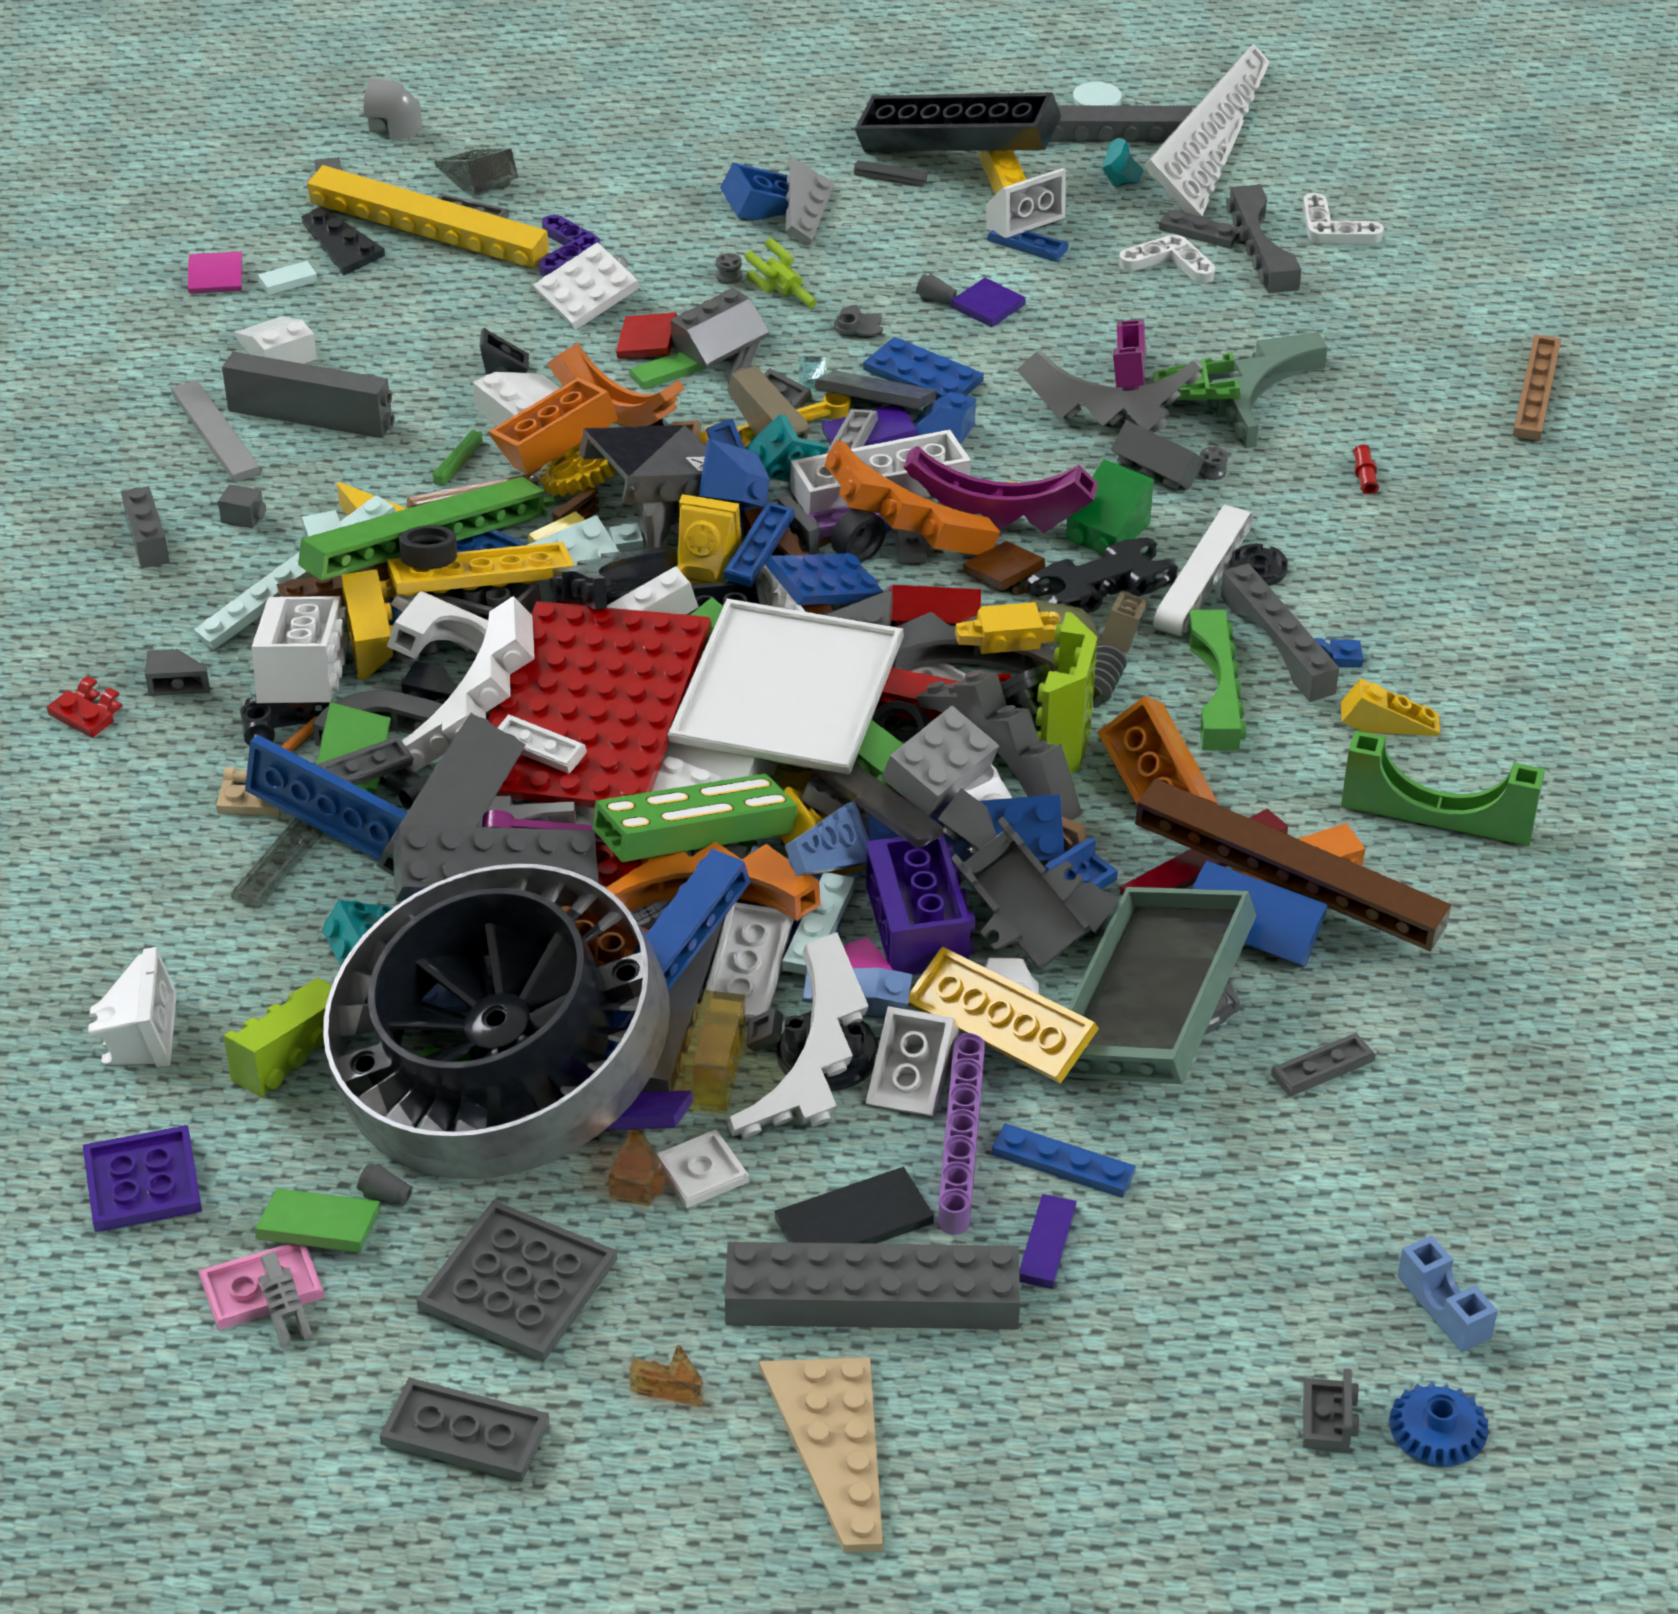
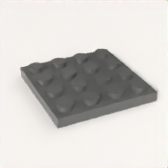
(517, 1280)

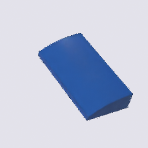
(1284, 919)

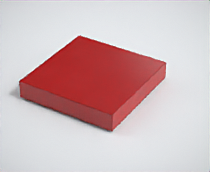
(645, 336)

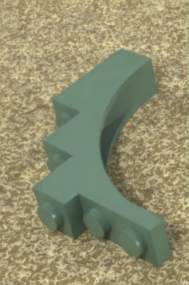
(1270, 364)

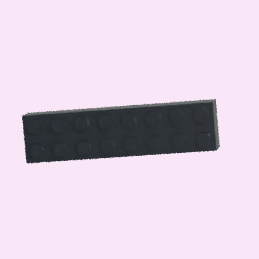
(958, 122)

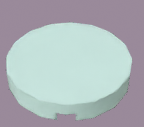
(1096, 94)

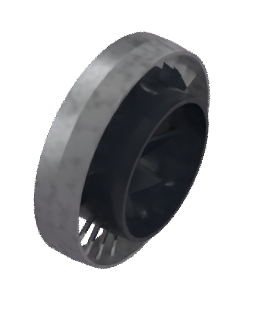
(534, 1036)

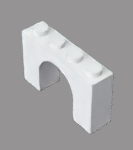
(432, 620)

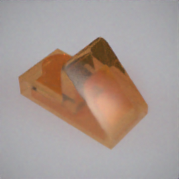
(674, 1382)

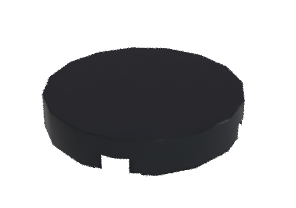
(1271, 569)

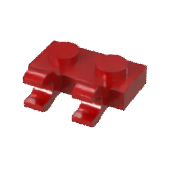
(79, 711)

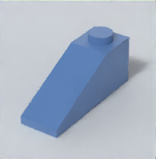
(880, 987)

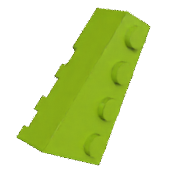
(278, 1041)

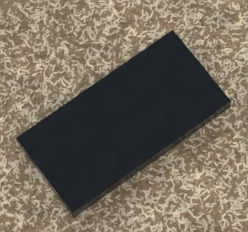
(858, 1212)

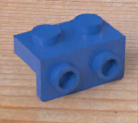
(1087, 864)

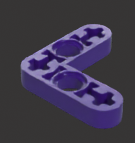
(560, 229)

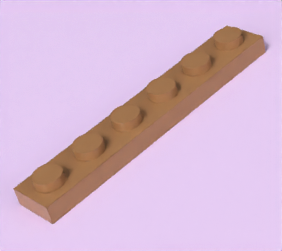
(1537, 387)

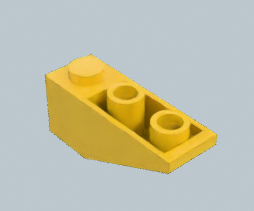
(1382, 711)

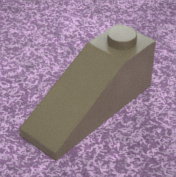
(1123, 621)

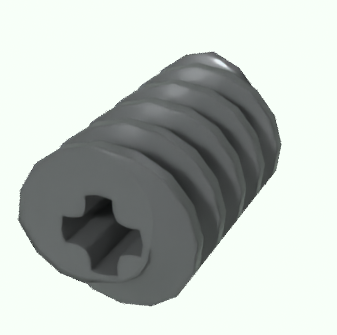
(1108, 670)

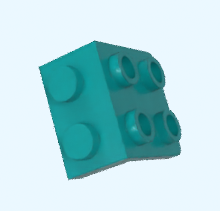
(780, 445)
(349, 923)

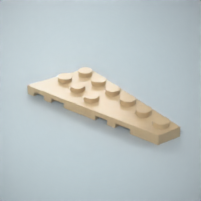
(833, 1430)

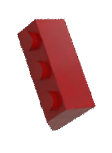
(947, 603)

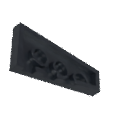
(341, 241)

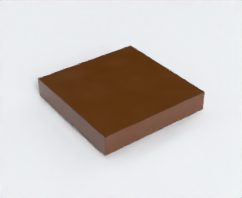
(1004, 565)

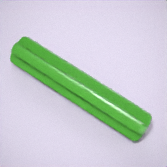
(457, 457)

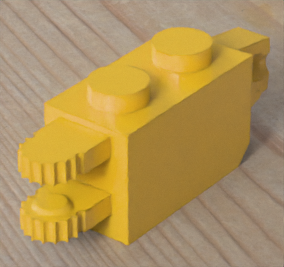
(1008, 628)

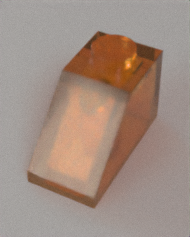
(636, 1172)

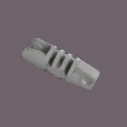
(282, 1298)

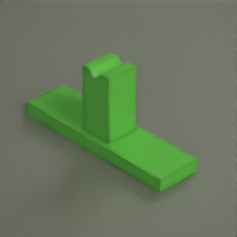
(547, 502)

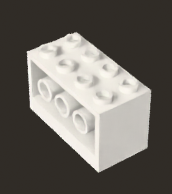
(299, 649)

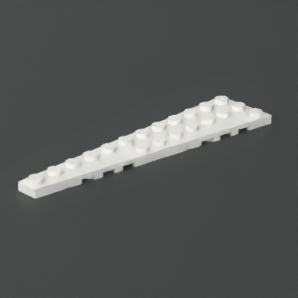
(1200, 145)

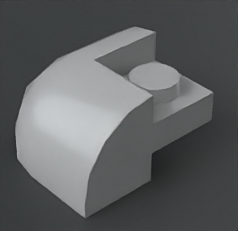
(391, 109)

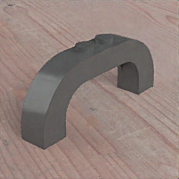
(405, 710)

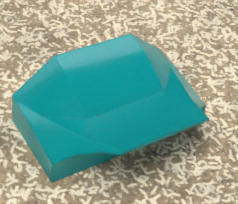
(1120, 165)

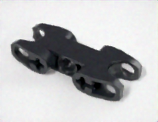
(1118, 570)

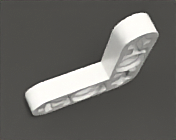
(1331, 232)
(1169, 248)

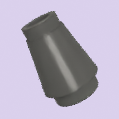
(935, 289)
(383, 1185)

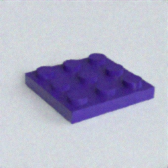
(141, 1178)

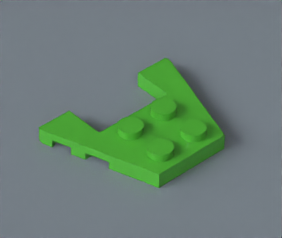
(1202, 388)

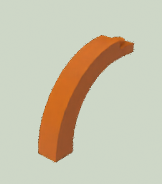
(631, 407)

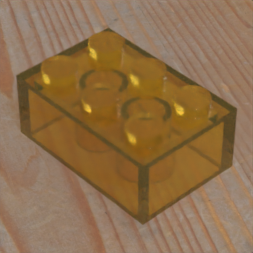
(714, 1051)

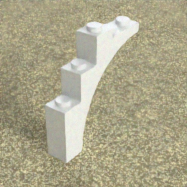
(487, 683)
(804, 1089)

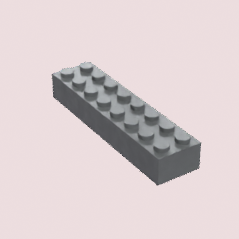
(872, 1285)

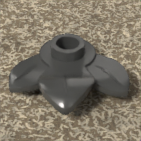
(854, 322)

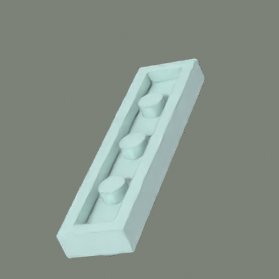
(822, 921)

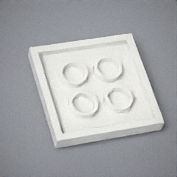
(586, 286)

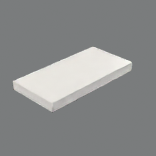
(750, 955)

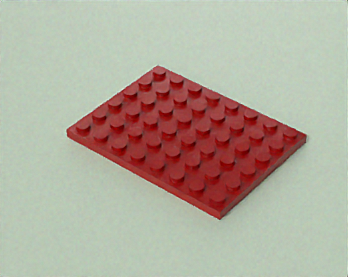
(606, 683)

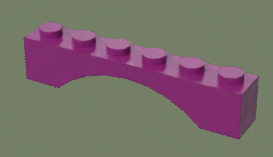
(1130, 354)

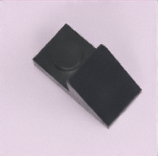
(499, 351)

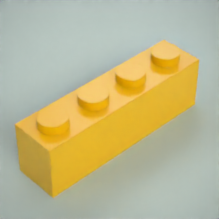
(1001, 168)

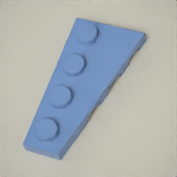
(830, 844)

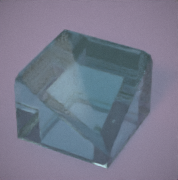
(811, 368)

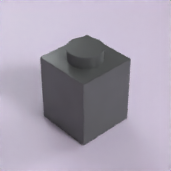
(241, 506)

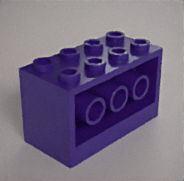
(917, 902)

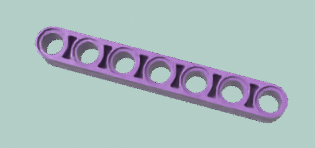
(961, 1134)

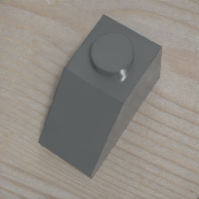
(174, 673)

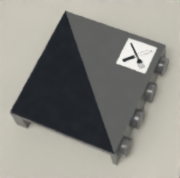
(653, 459)

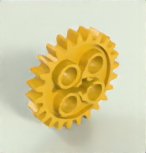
(574, 473)

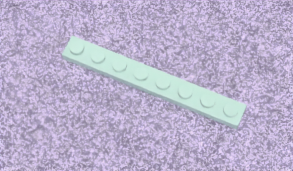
(252, 602)

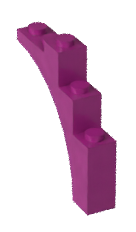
(1040, 501)

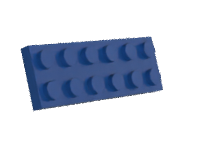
(320, 798)
(1032, 818)

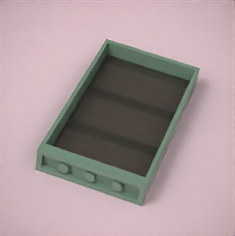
(1159, 981)

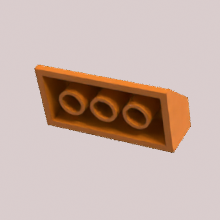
(553, 425)
(1149, 748)

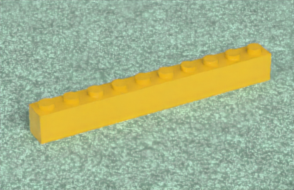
(428, 216)

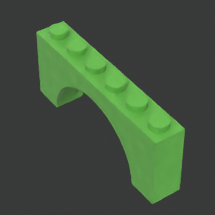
(1498, 813)

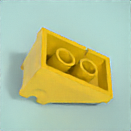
(707, 538)

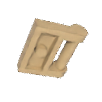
(235, 800)

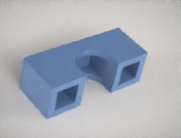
(1428, 1275)

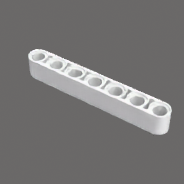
(1202, 569)

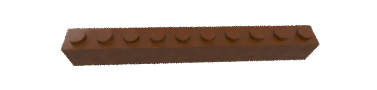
(1293, 864)

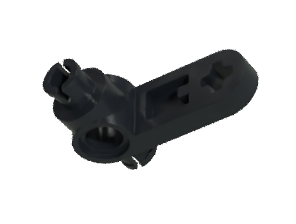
(264, 717)

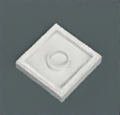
(702, 1168)

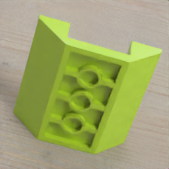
(1069, 691)

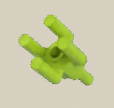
(778, 274)

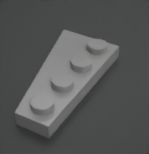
(806, 199)

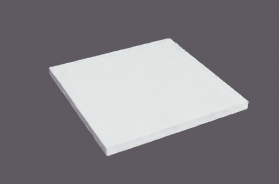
(787, 686)

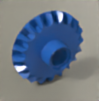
(1438, 1425)

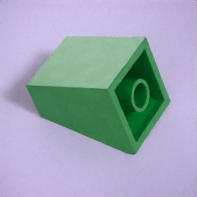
(1118, 511)

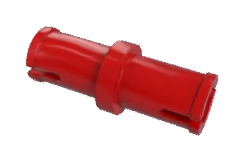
(1365, 469)

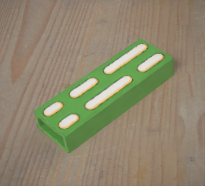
(693, 817)

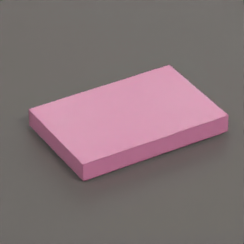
(236, 1291)

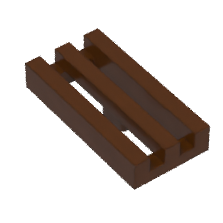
(583, 503)

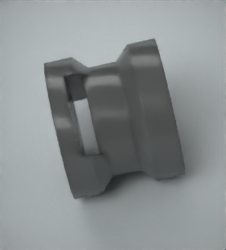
(729, 268)
(1214, 465)

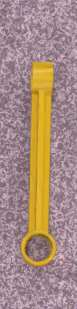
(833, 407)

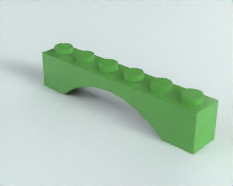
(1220, 718)

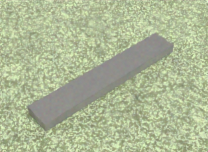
(215, 431)

